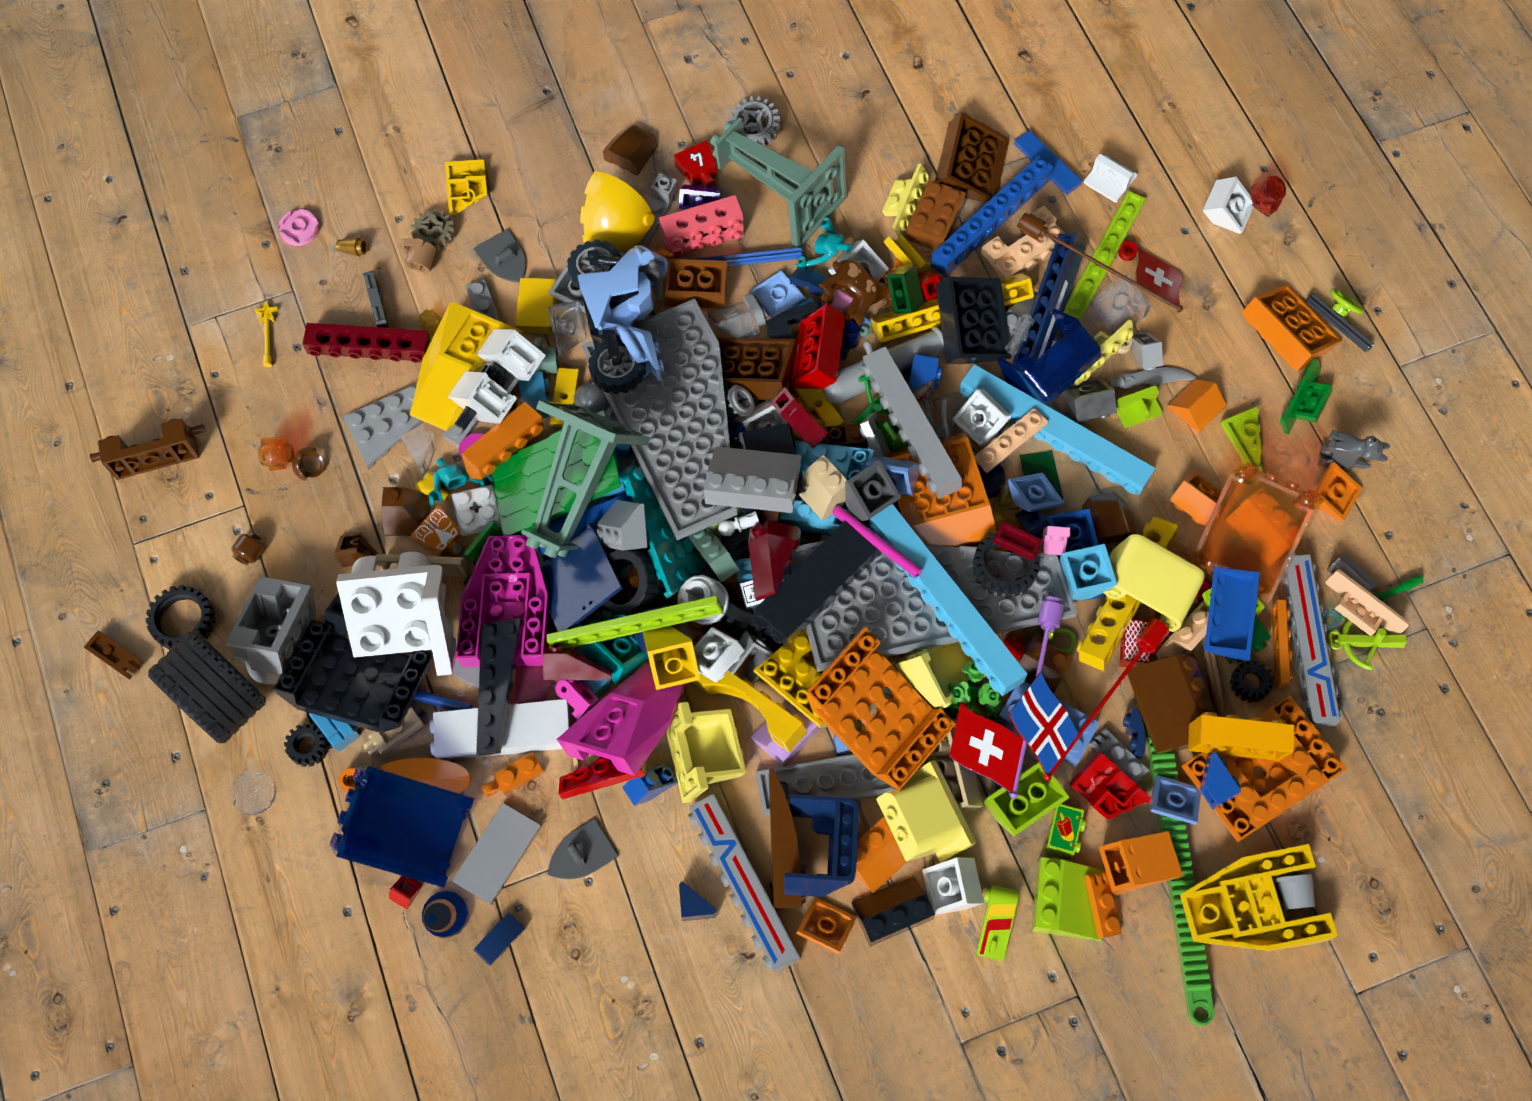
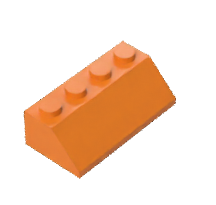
(502, 441)
(878, 856)

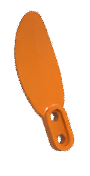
(428, 770)

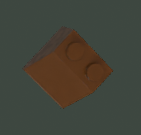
(1054, 665)

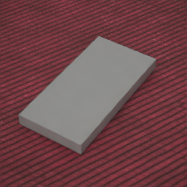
(496, 854)

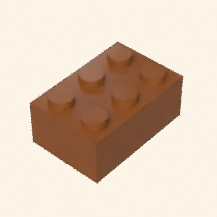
(935, 215)
(696, 280)

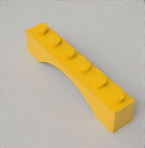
(782, 726)

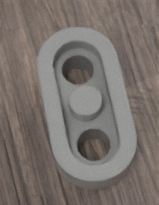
(753, 302)

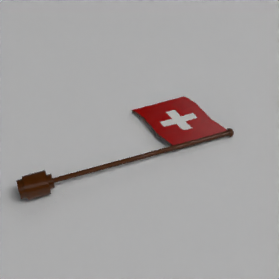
(1150, 275)

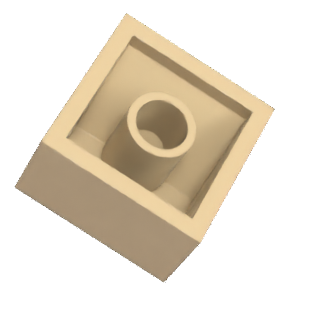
(823, 487)

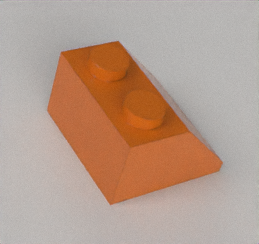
(1196, 498)

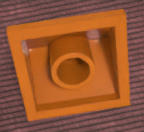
(1198, 404)

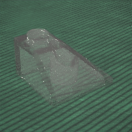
(736, 320)

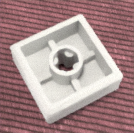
(969, 417)
(466, 503)
(716, 654)

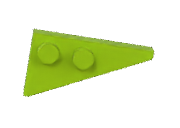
(1244, 435)

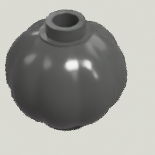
(591, 398)

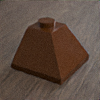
(403, 510)

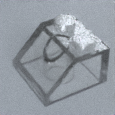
(1121, 303)

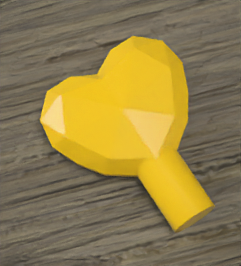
(427, 485)

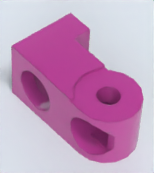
(577, 695)

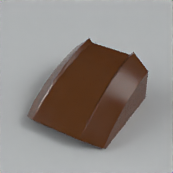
(631, 149)
(1110, 518)

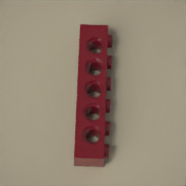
(378, 337)

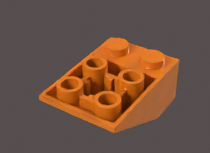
(1140, 862)

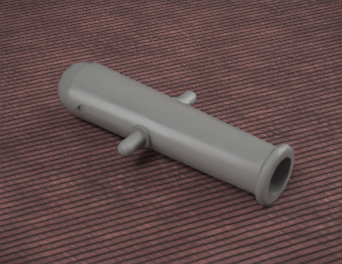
(847, 383)

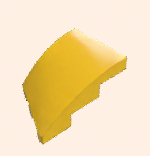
(465, 184)

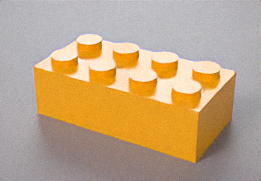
(1241, 737)

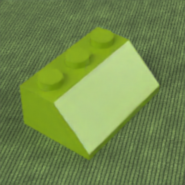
(1034, 800)

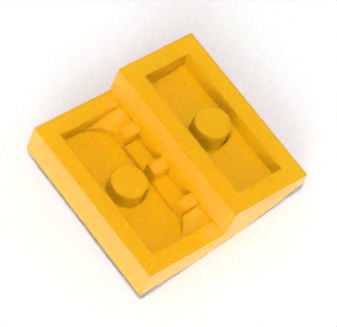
(907, 253)

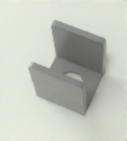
(748, 642)

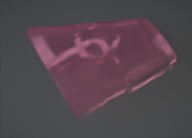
(530, 684)

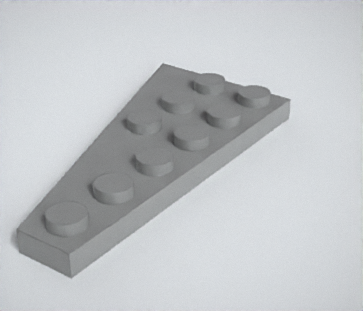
(381, 424)

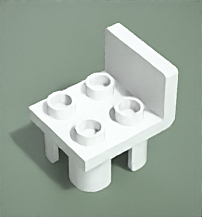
(398, 609)

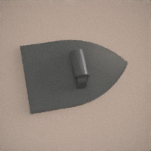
(503, 257)
(581, 853)

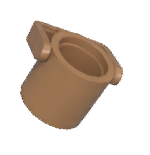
(418, 254)

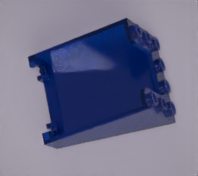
(400, 825)

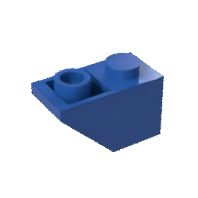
(1217, 782)
(651, 785)

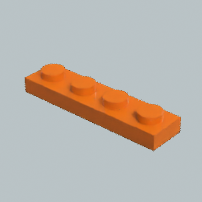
(1281, 636)

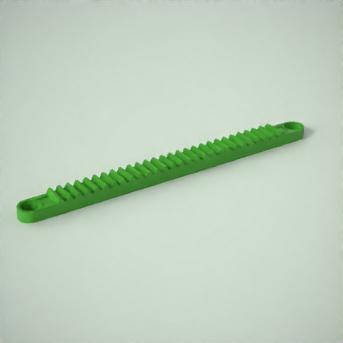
(1191, 954)

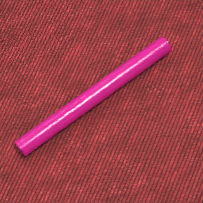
(877, 541)

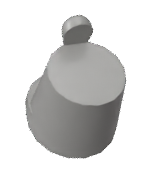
(1296, 892)

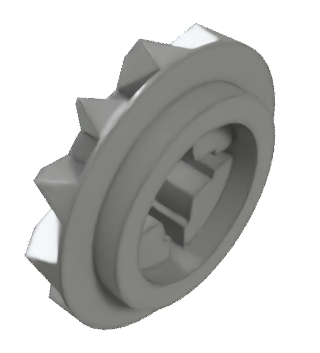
(740, 393)

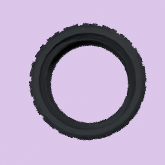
(207, 687)

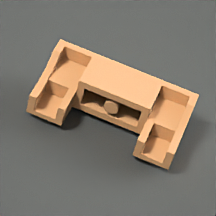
(1023, 253)

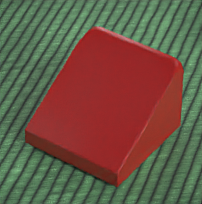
(404, 891)

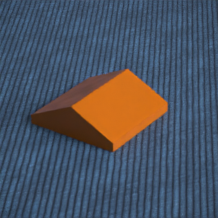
(1338, 492)
(826, 925)

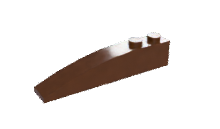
(783, 846)

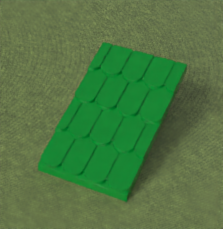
(524, 477)

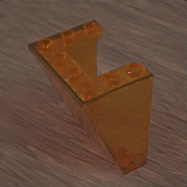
(1257, 527)

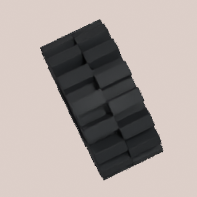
(1258, 670)
(315, 754)

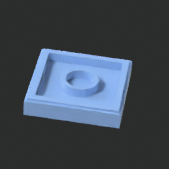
(778, 294)

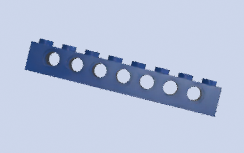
(991, 216)

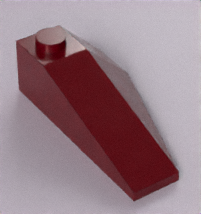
(769, 553)

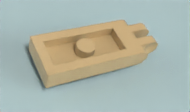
(386, 741)

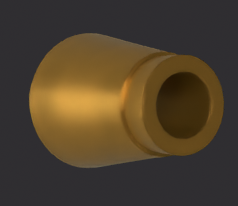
(353, 246)

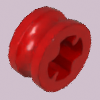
(1128, 256)

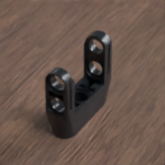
(779, 324)

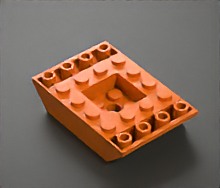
(1284, 780)

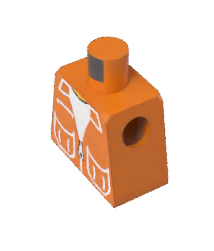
(438, 534)

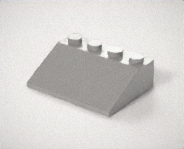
(752, 479)

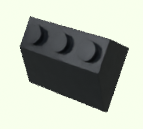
(893, 911)

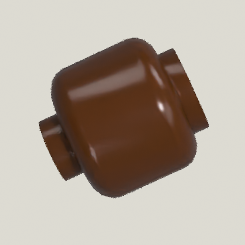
(247, 548)

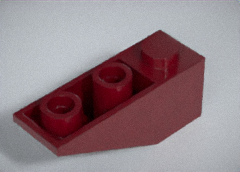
(799, 417)

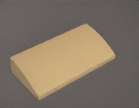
(451, 565)

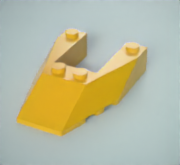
(1243, 908)

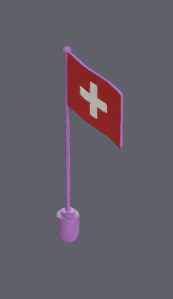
(988, 746)

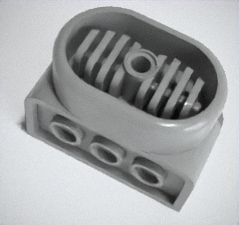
(271, 627)

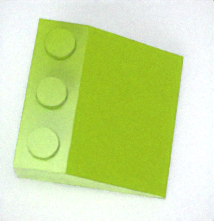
(1063, 899)

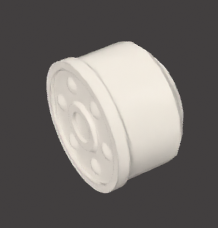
(703, 587)

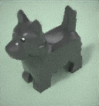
(1349, 448)

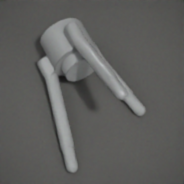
(942, 428)

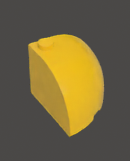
(614, 212)

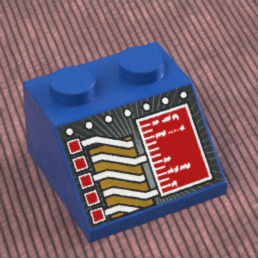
(924, 377)

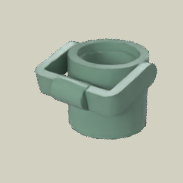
(550, 362)

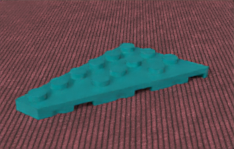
(672, 558)

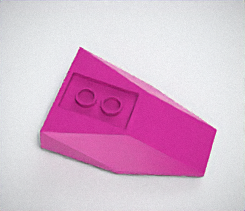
(504, 588)
(624, 723)

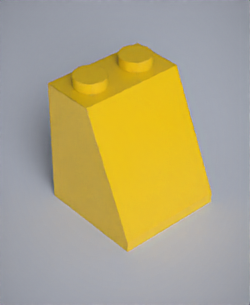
(670, 657)

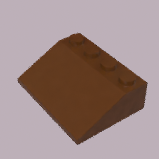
(972, 158)
(758, 364)
(1170, 698)

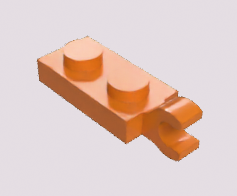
(514, 775)

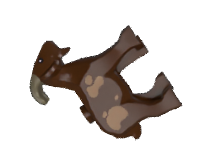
(857, 284)

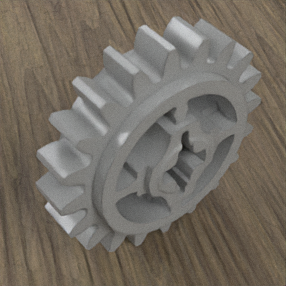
(754, 118)

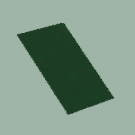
(1042, 463)

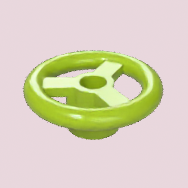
(1345, 303)

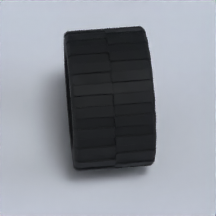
(650, 589)

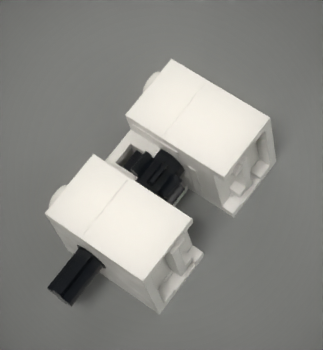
(487, 392)

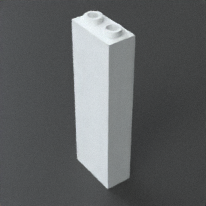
(527, 729)

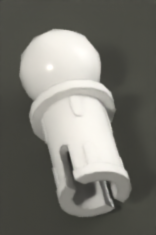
(728, 527)

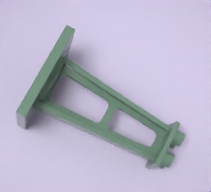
(818, 191)
(610, 434)

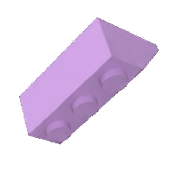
(780, 755)

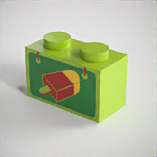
(1064, 831)

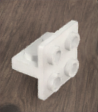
(1110, 178)

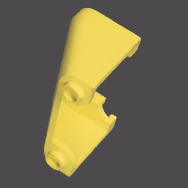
(1155, 578)
(932, 671)

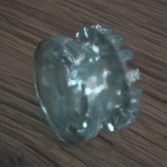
(1336, 619)

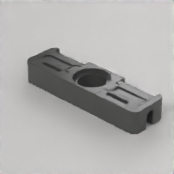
(375, 299)

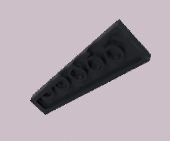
(497, 663)

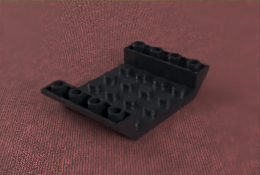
(349, 689)

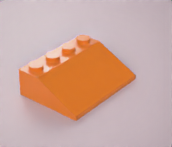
(1290, 326)

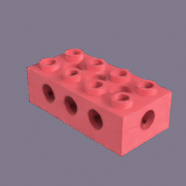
(701, 220)

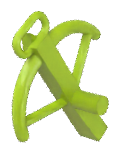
(1374, 641)

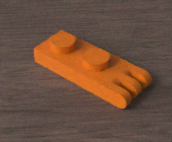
(1102, 905)

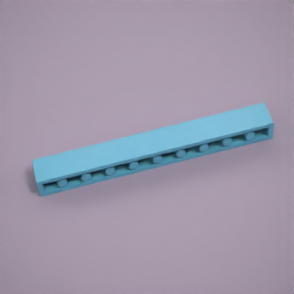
(1064, 433)
(951, 604)

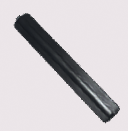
(1339, 322)

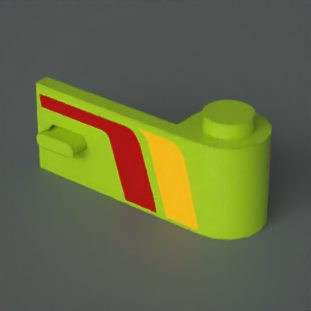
(997, 922)

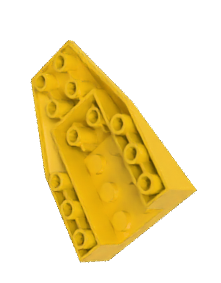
(446, 360)

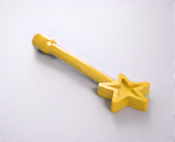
(266, 314)

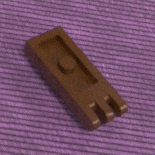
(112, 654)

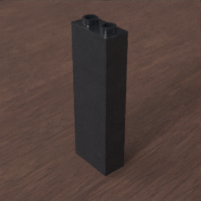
(815, 584)

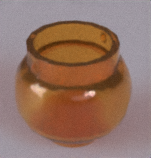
(275, 453)

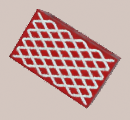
(1128, 644)

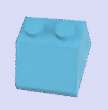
(1087, 572)

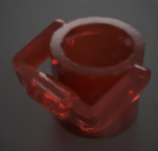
(1268, 192)

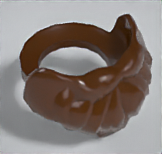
(296, 462)

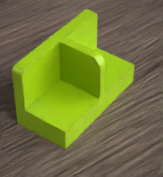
(1138, 407)

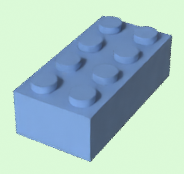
(1076, 717)

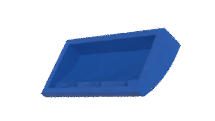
(1232, 613)

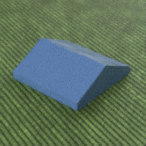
(1034, 493)
(1175, 800)

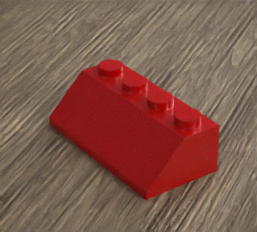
(818, 349)

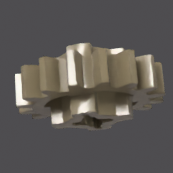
(430, 227)

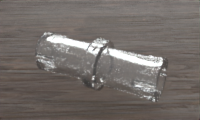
(1019, 334)

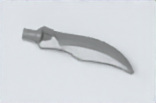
(1150, 377)

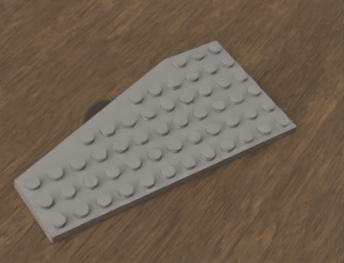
(680, 414)
(902, 620)

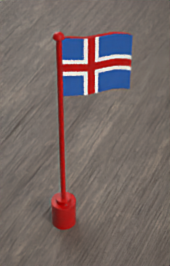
(1046, 723)

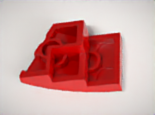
(1108, 787)

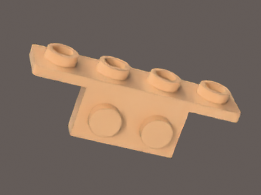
(1010, 440)
(1363, 607)
(1188, 635)

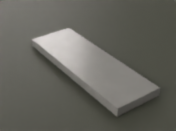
(828, 777)

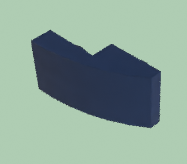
(808, 278)
(1135, 728)
(499, 939)

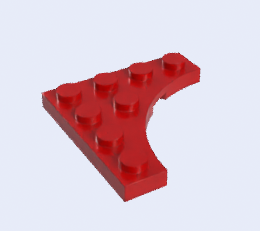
(596, 776)

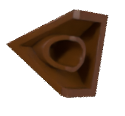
(351, 548)

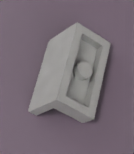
(1354, 571)

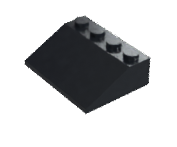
(972, 320)
(769, 439)

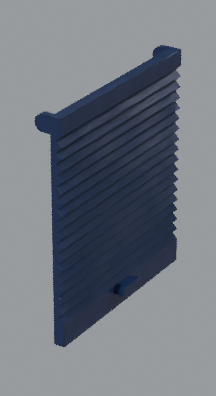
(579, 581)

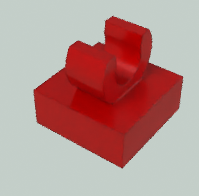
(1015, 646)

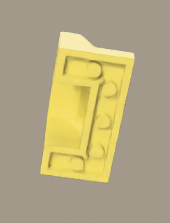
(704, 749)
(926, 817)

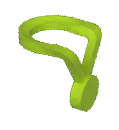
(1066, 631)

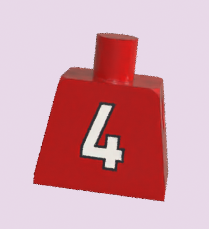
(697, 164)

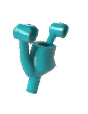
(826, 244)
(452, 477)

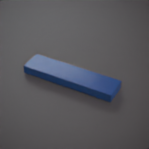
(1061, 174)

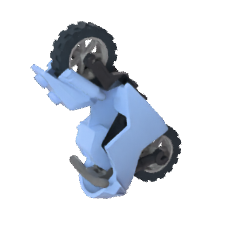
(612, 303)

